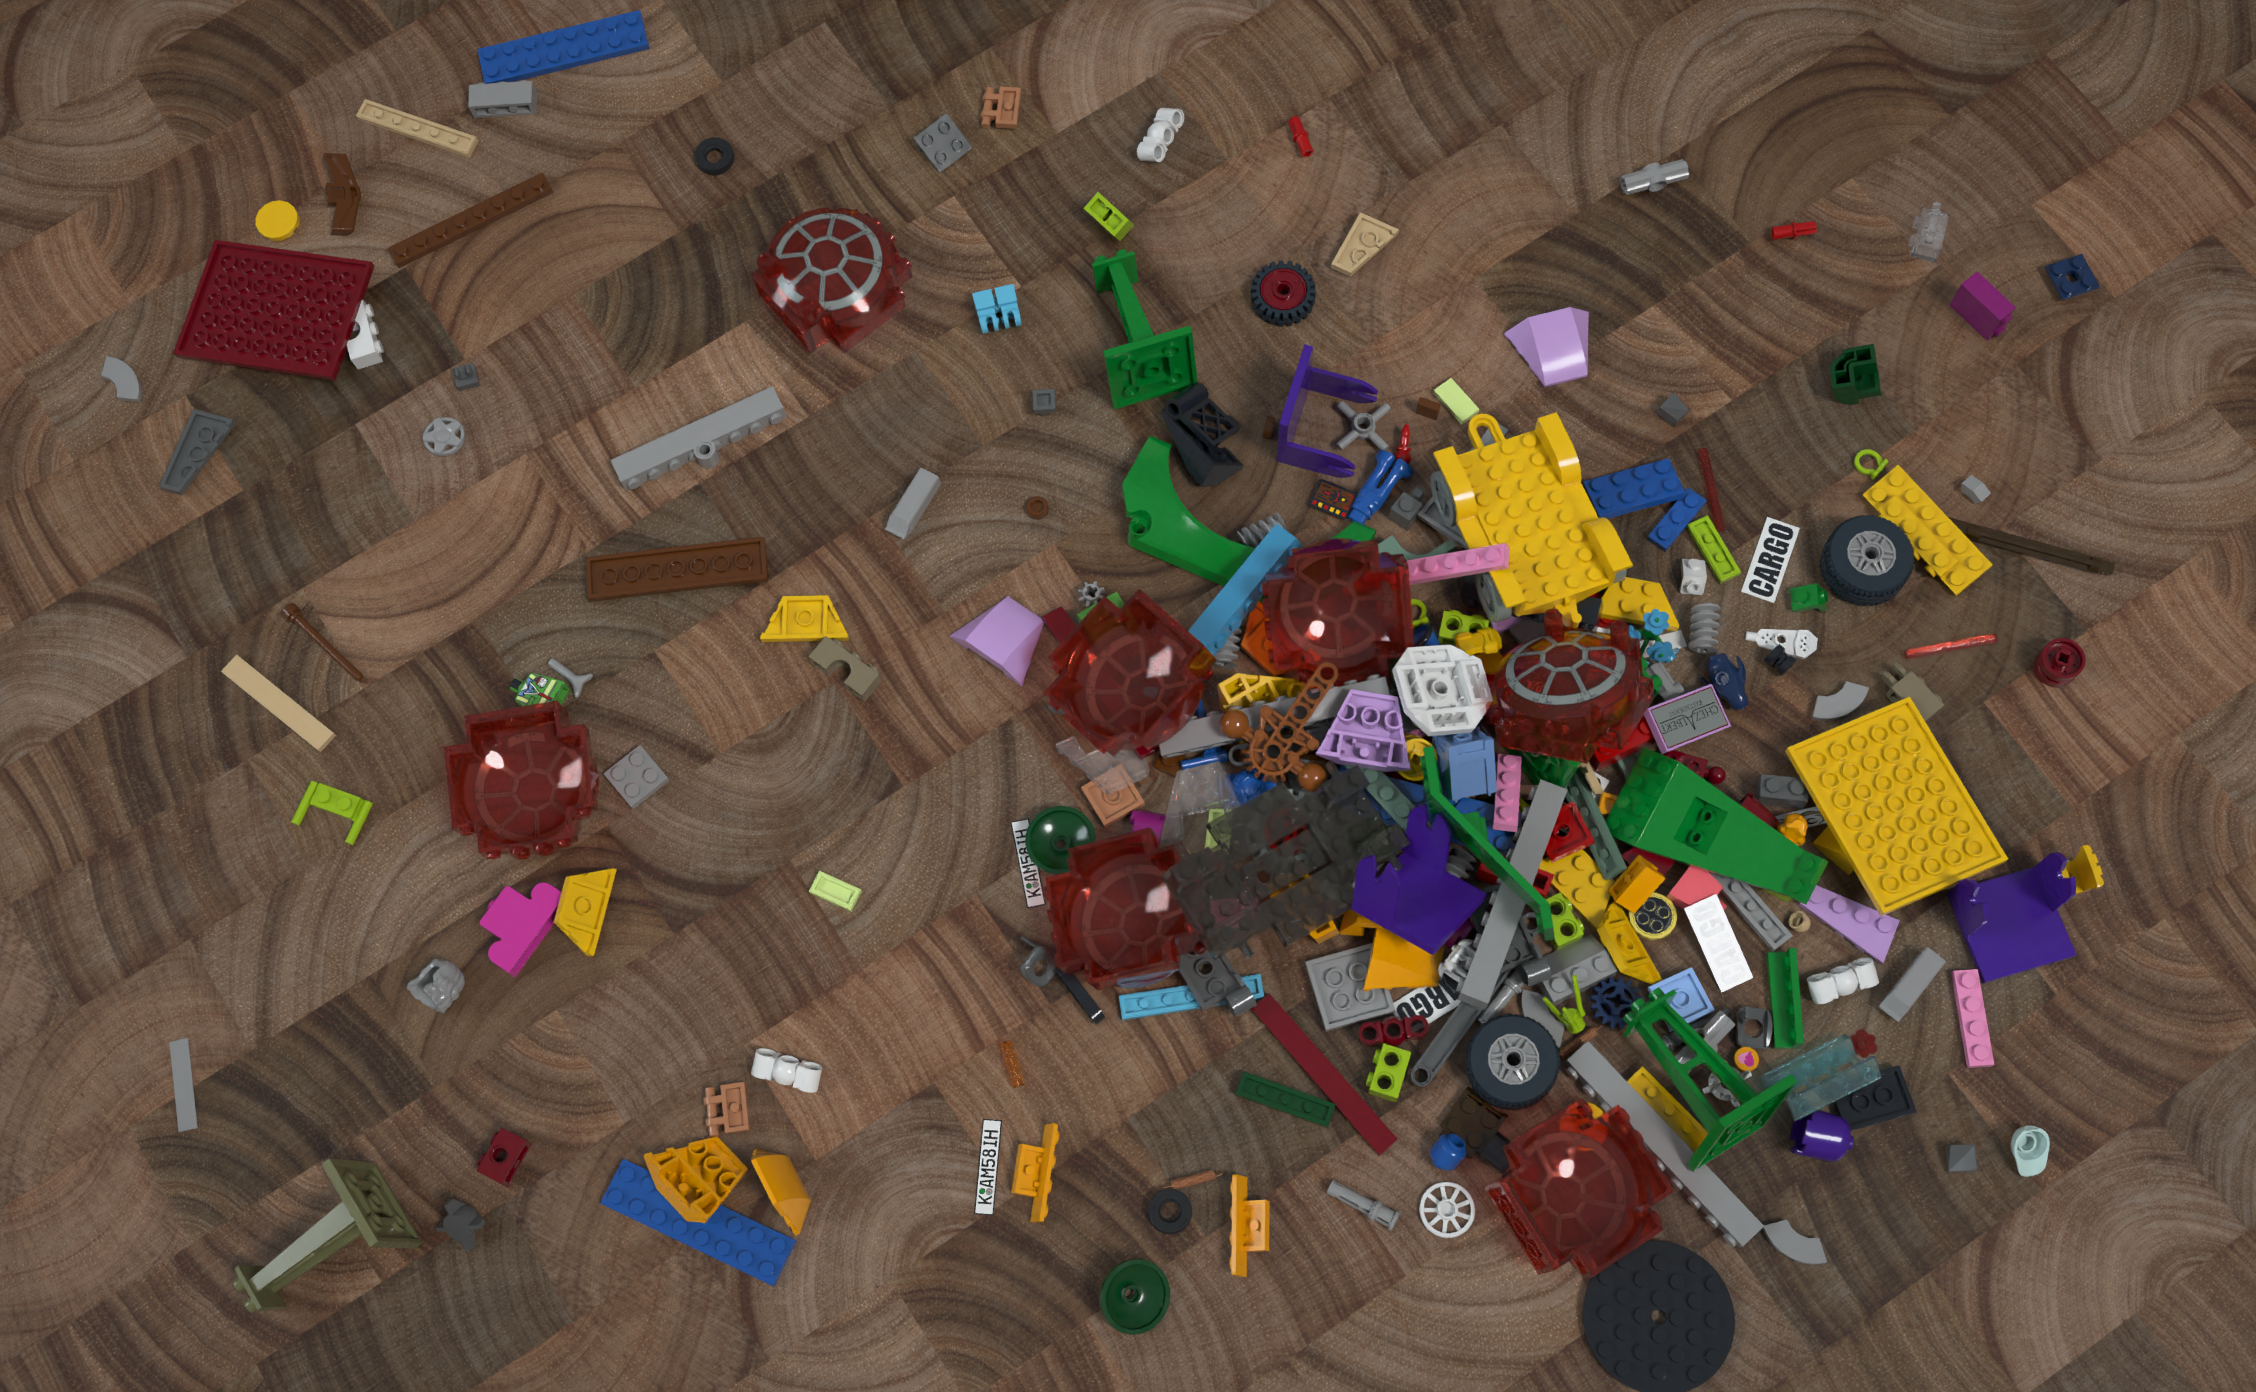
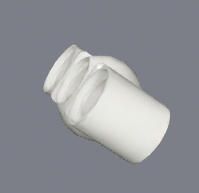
(1160, 134)
(1842, 980)
(786, 1070)

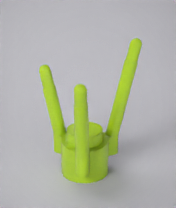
(1571, 1017)

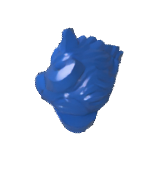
(1247, 786)

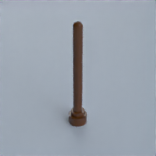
(293, 614)

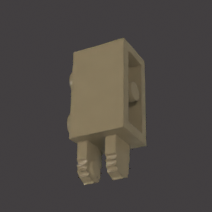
(1912, 686)

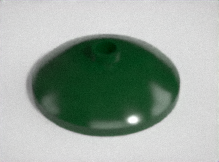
(1056, 826)
(1144, 1305)

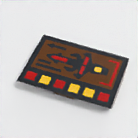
(1333, 499)

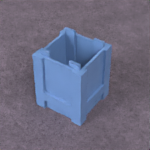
(1466, 764)

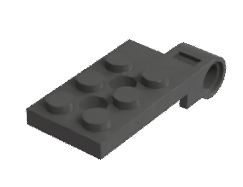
(1522, 951)
(1217, 986)

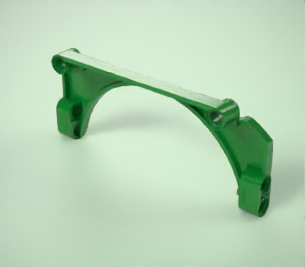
(1171, 533)

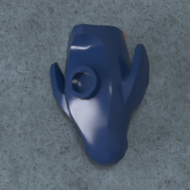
(1727, 680)

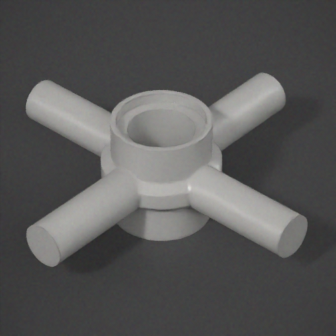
(1363, 418)

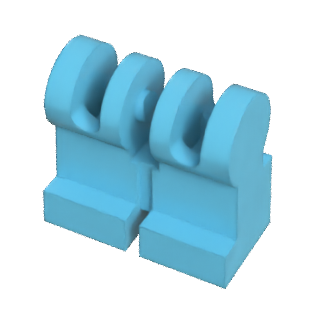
(1004, 302)

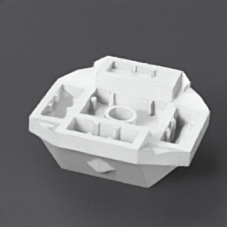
(1443, 670)

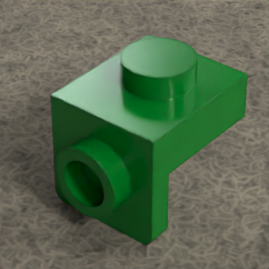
(1808, 598)

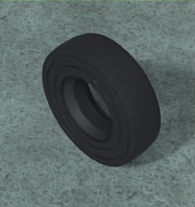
(714, 144)
(1176, 1225)

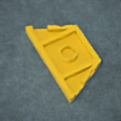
(1633, 598)
(804, 620)
(1582, 884)
(584, 907)
(1625, 946)

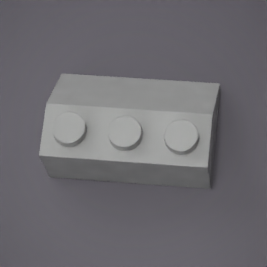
(1581, 958)

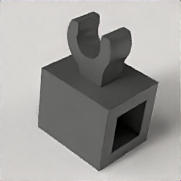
(1406, 508)

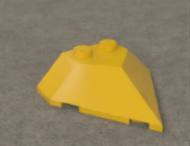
(1246, 689)

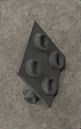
(942, 143)

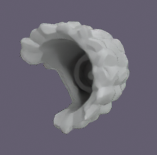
(438, 985)

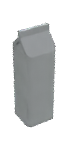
(913, 503)
(1912, 983)

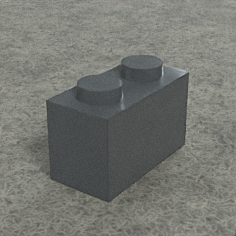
(1781, 791)

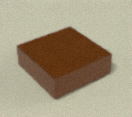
(1428, 408)

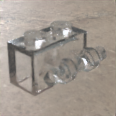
(1928, 234)

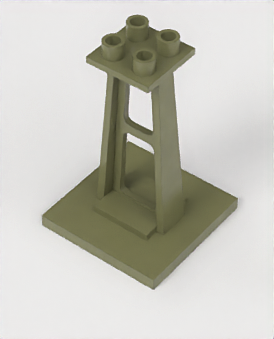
(365, 1210)

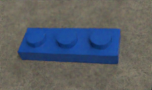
(1676, 520)

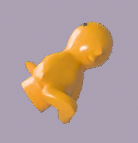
(1794, 828)

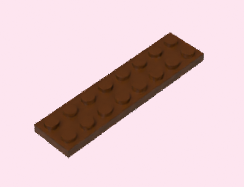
(676, 569)

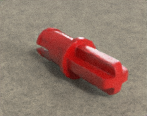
(1300, 137)
(1793, 230)

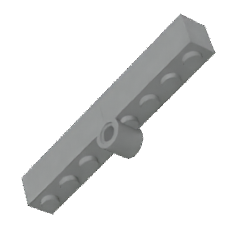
(699, 438)

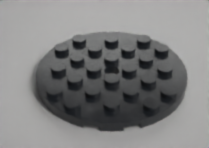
(1695, 1328)

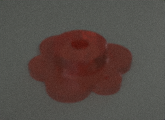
(1864, 1050)

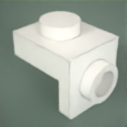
(1693, 576)

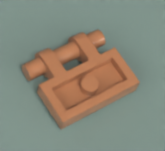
(1007, 109)
(734, 1107)

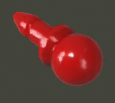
(1403, 450)

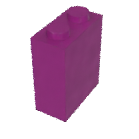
(1982, 306)

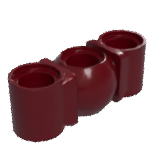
(1380, 1028)

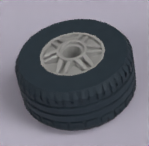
(1867, 560)
(1517, 1039)

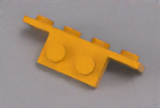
(1034, 1171)
(1249, 1225)

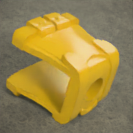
(2084, 870)

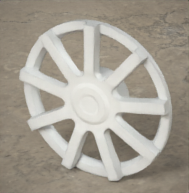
(1447, 1210)

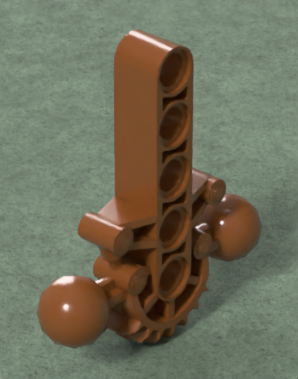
(1236, 725)

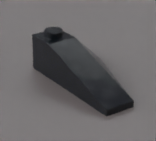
(1205, 465)

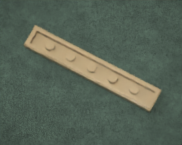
(417, 128)
(278, 703)

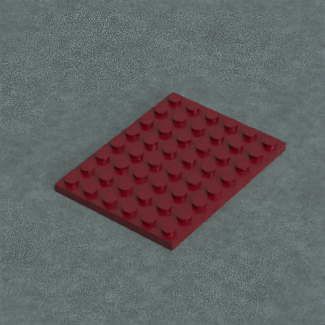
(274, 309)

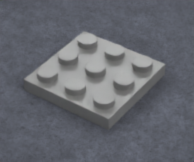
(1339, 989)

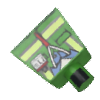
(539, 690)

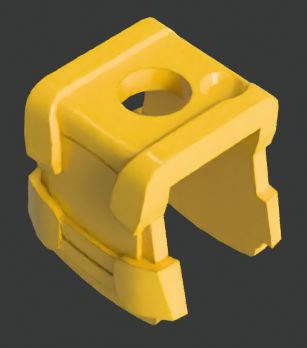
(1484, 641)

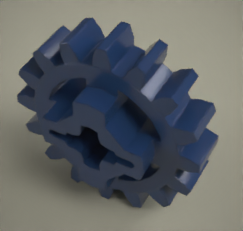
(1605, 1001)

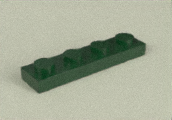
(1285, 1099)

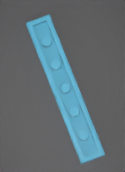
(1173, 999)

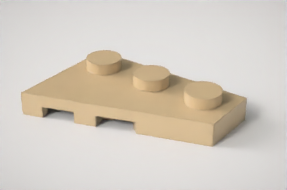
(1362, 243)

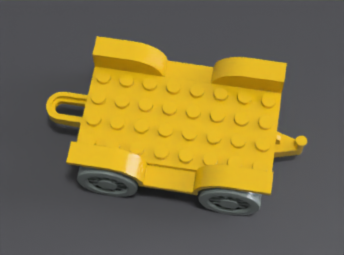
(1532, 500)

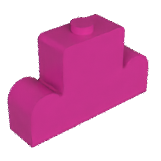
(519, 924)

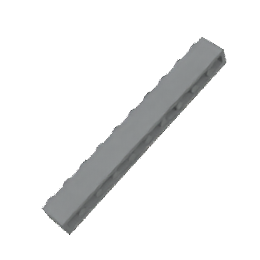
(1206, 733)
(1507, 906)
(1672, 1153)

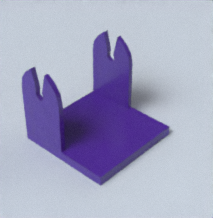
(1326, 383)
(1422, 898)
(2015, 918)

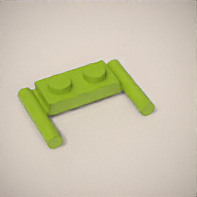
(337, 803)

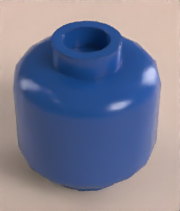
(1448, 1152)

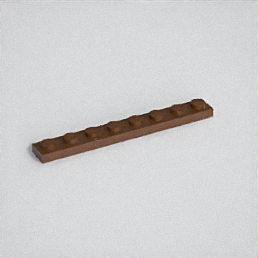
(470, 220)

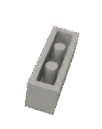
(502, 99)

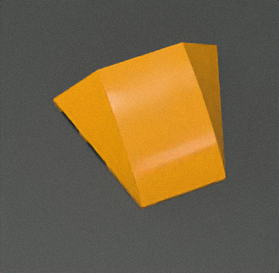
(1400, 963)
(696, 1176)
(782, 1187)

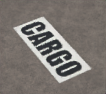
(1770, 560)
(1718, 943)
(1428, 1002)

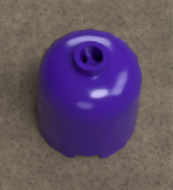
(1821, 1136)

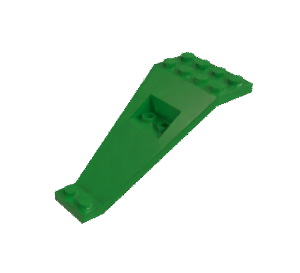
(1668, 809)
(1472, 833)

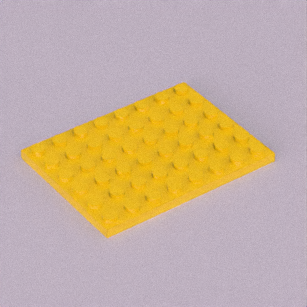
(1896, 806)

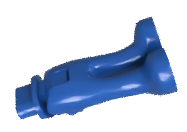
(1372, 498)

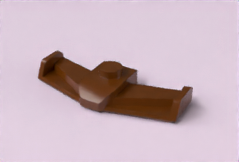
(342, 193)

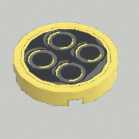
(1654, 918)

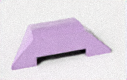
(1554, 344)
(1003, 637)
(1367, 733)

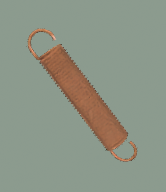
(1578, 1042)
(1193, 1179)

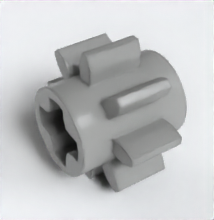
(1090, 589)

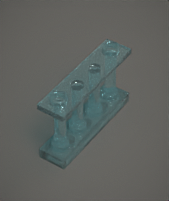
(1822, 1061)

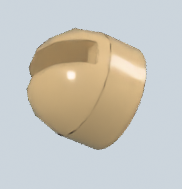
(1799, 921)

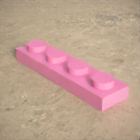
(1508, 792)
(1972, 1018)

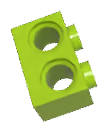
(1108, 216)
(1462, 622)
(1565, 919)
(1394, 1074)

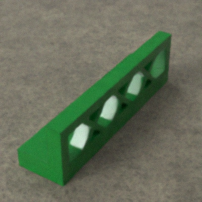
(1785, 999)

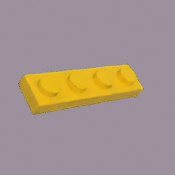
(1668, 1108)

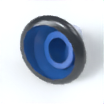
(1425, 636)

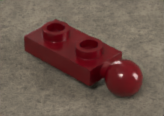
(1715, 775)

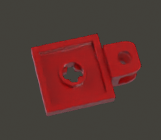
(1575, 840)

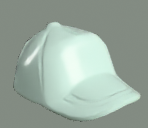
(2030, 1150)

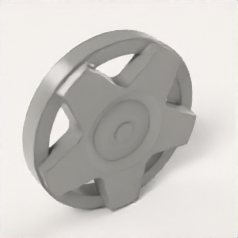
(444, 436)

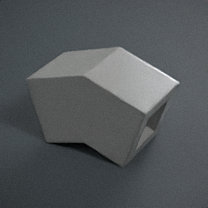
(1974, 489)

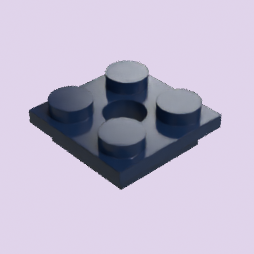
(2077, 268)

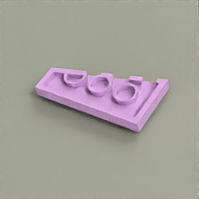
(1853, 921)

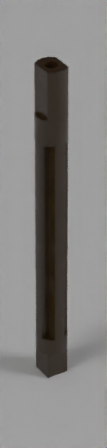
(2034, 548)

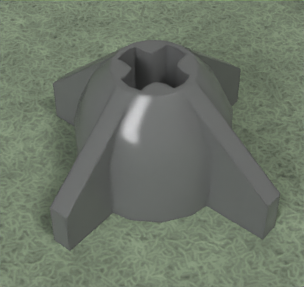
(461, 1223)

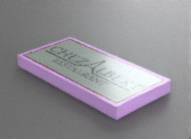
(1686, 718)

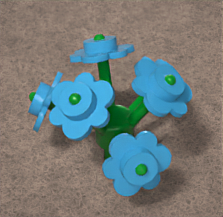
(1654, 626)

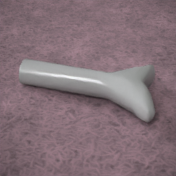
(576, 680)

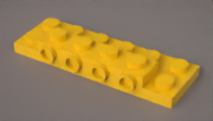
(1931, 532)

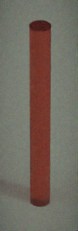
(1712, 491)
(1950, 646)

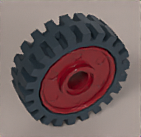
(1283, 308)

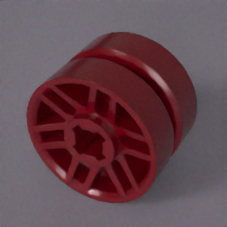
(2059, 662)

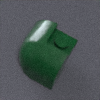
(1855, 375)

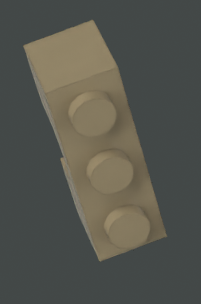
(831, 655)

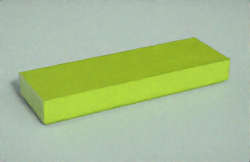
(1713, 549)

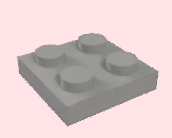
(636, 777)

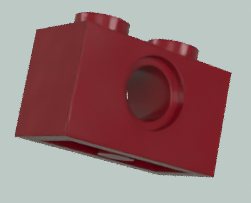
(516, 1151)

